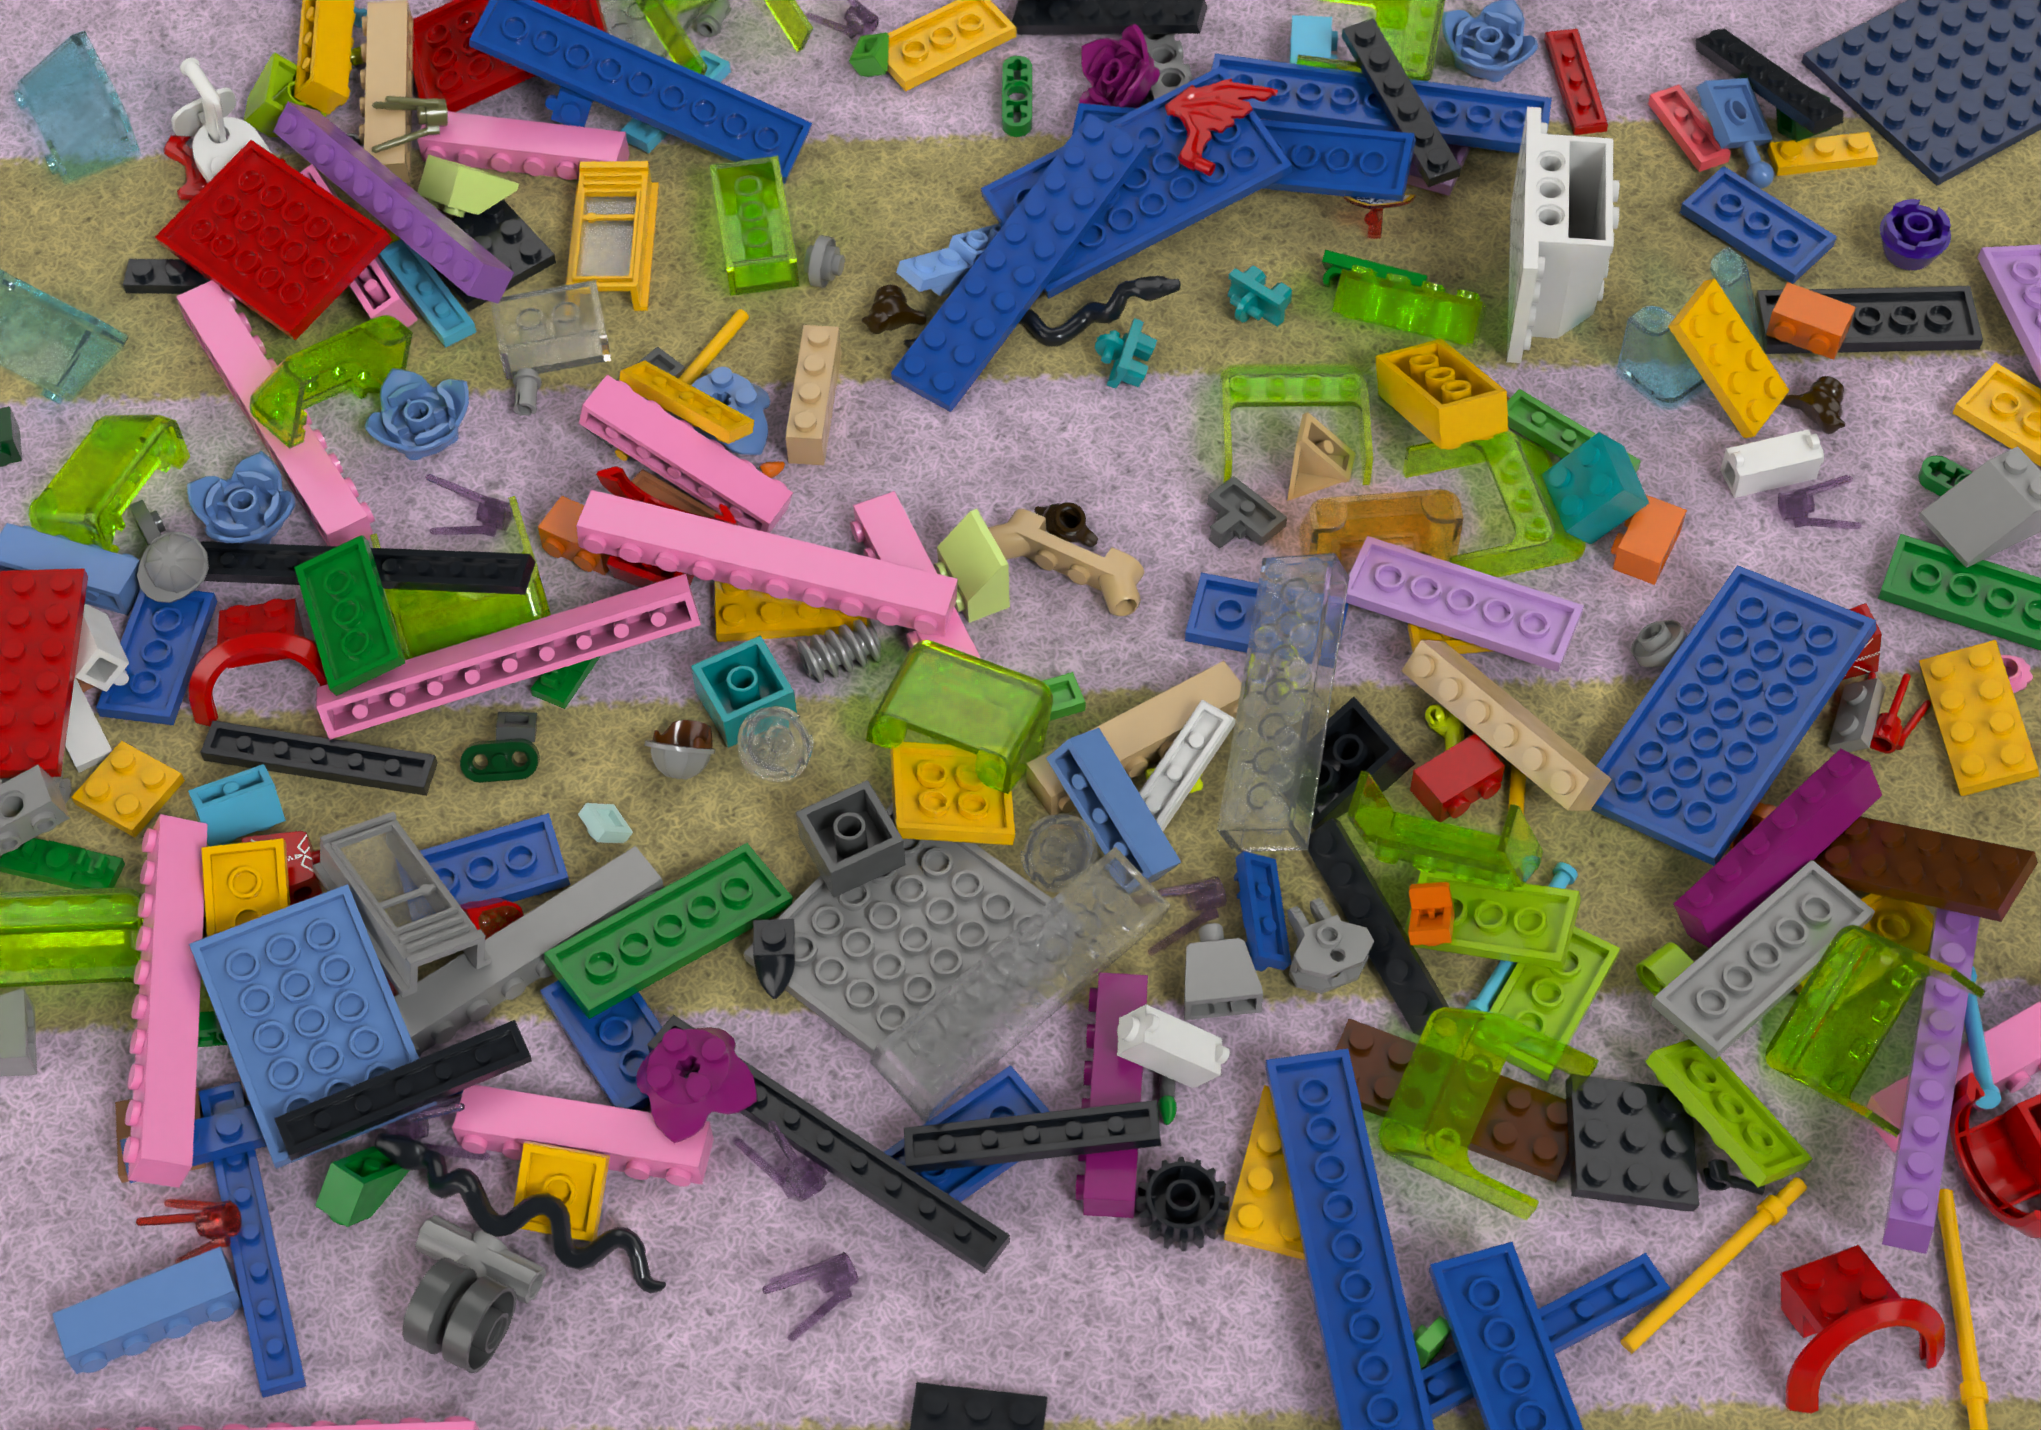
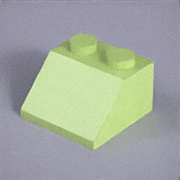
(461, 187)
(979, 566)

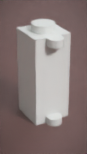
(1772, 463)
(100, 654)
(1170, 1046)

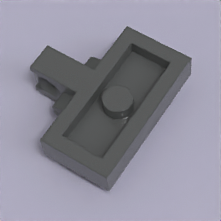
(1242, 514)

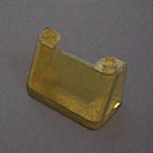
(1421, 518)

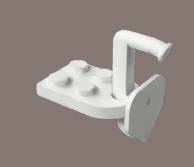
(209, 124)

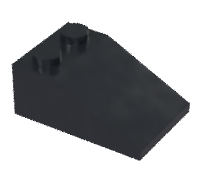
(1354, 745)

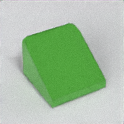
(871, 55)

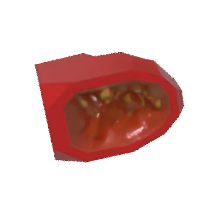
(492, 914)

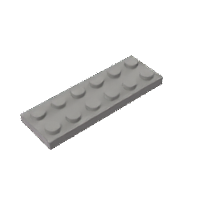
(1760, 960)

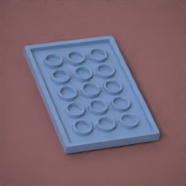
(303, 1008)

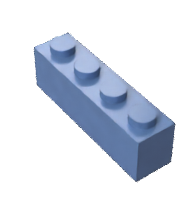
(111, 575)
(1112, 803)
(148, 1311)

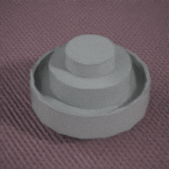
(823, 261)
(1658, 643)

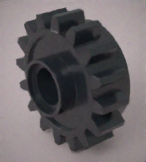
(1178, 1223)

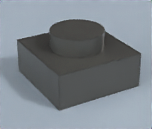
(516, 725)

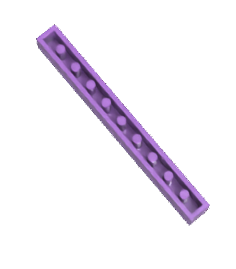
(394, 203)
(1930, 1088)

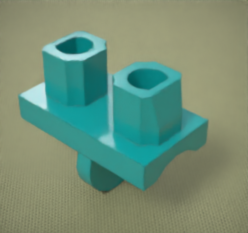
(1255, 299)
(1122, 351)

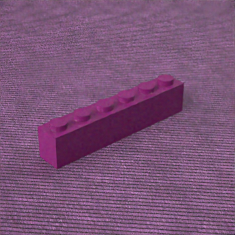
(1779, 847)
(1110, 1177)

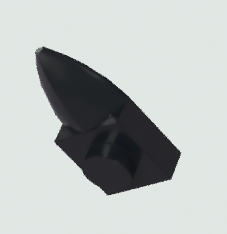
(774, 954)

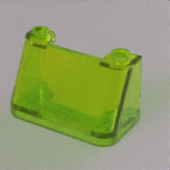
(350, 360)
(105, 476)
(968, 706)

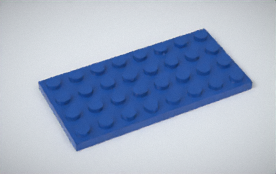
(1160, 191)
(1728, 713)

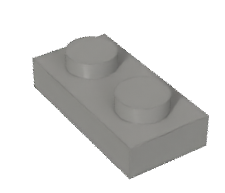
(1857, 715)

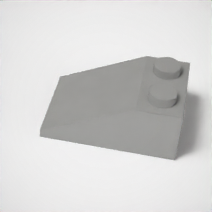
(1989, 508)

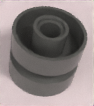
(459, 1315)

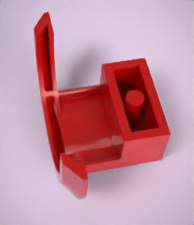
(639, 573)
(248, 638)
(2000, 1155)
(1841, 1302)

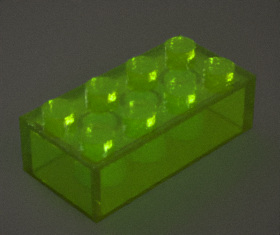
(754, 226)
(1408, 307)

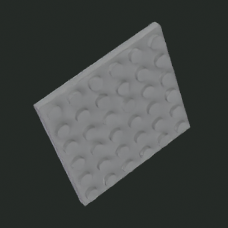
(903, 937)

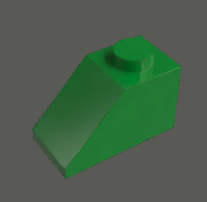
(358, 1186)

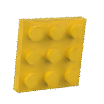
(944, 799)

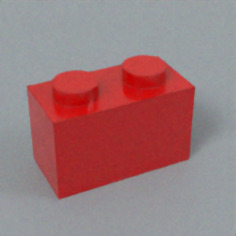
(1457, 778)

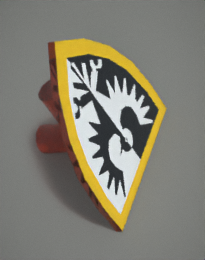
(1375, 214)

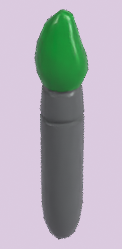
(1167, 1105)

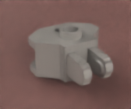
(1327, 949)

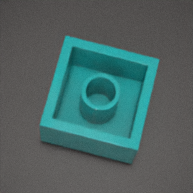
(1595, 488)
(739, 684)

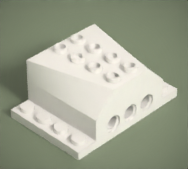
(1558, 232)

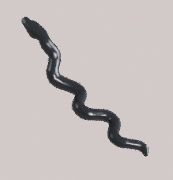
(1145, 288)
(416, 1155)

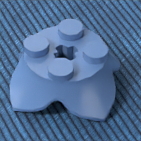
(1490, 42)
(743, 397)
(417, 416)
(246, 506)

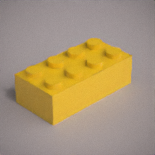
(1442, 394)

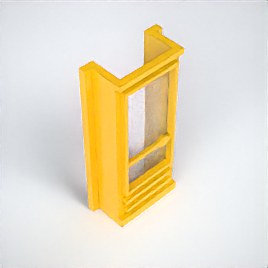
(614, 228)

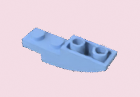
(946, 267)

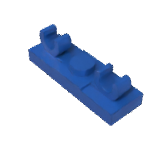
(1262, 911)

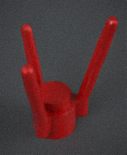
(1888, 729)

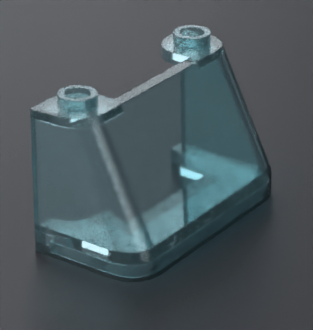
(77, 111)
(52, 340)
(1652, 356)

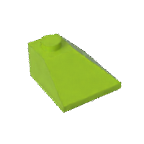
(271, 95)

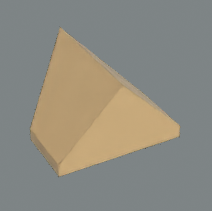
(1318, 459)

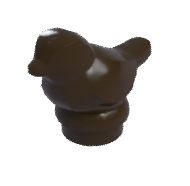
(891, 311)
(1821, 403)
(1067, 522)

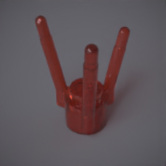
(215, 1222)

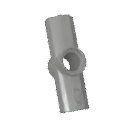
(481, 1253)

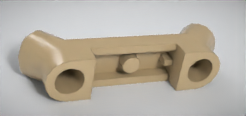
(1113, 574)

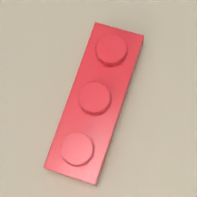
(1688, 127)

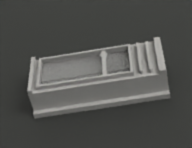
(399, 899)

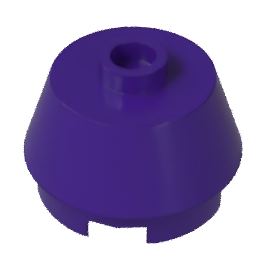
(1914, 234)

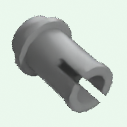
(710, 22)
(526, 384)

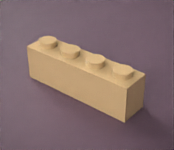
(813, 395)

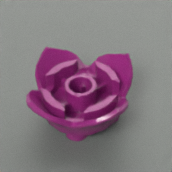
(1118, 70)
(683, 1103)

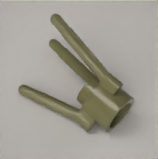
(429, 112)

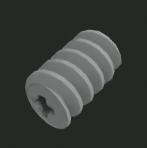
(839, 649)

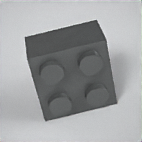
(850, 838)

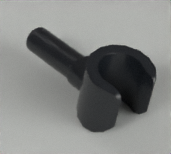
(1719, 1179)

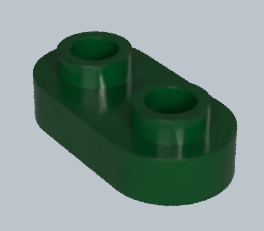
(500, 758)

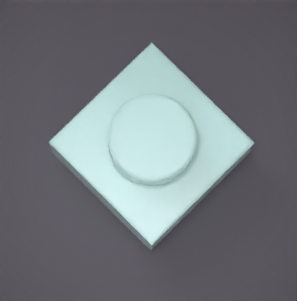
(605, 823)

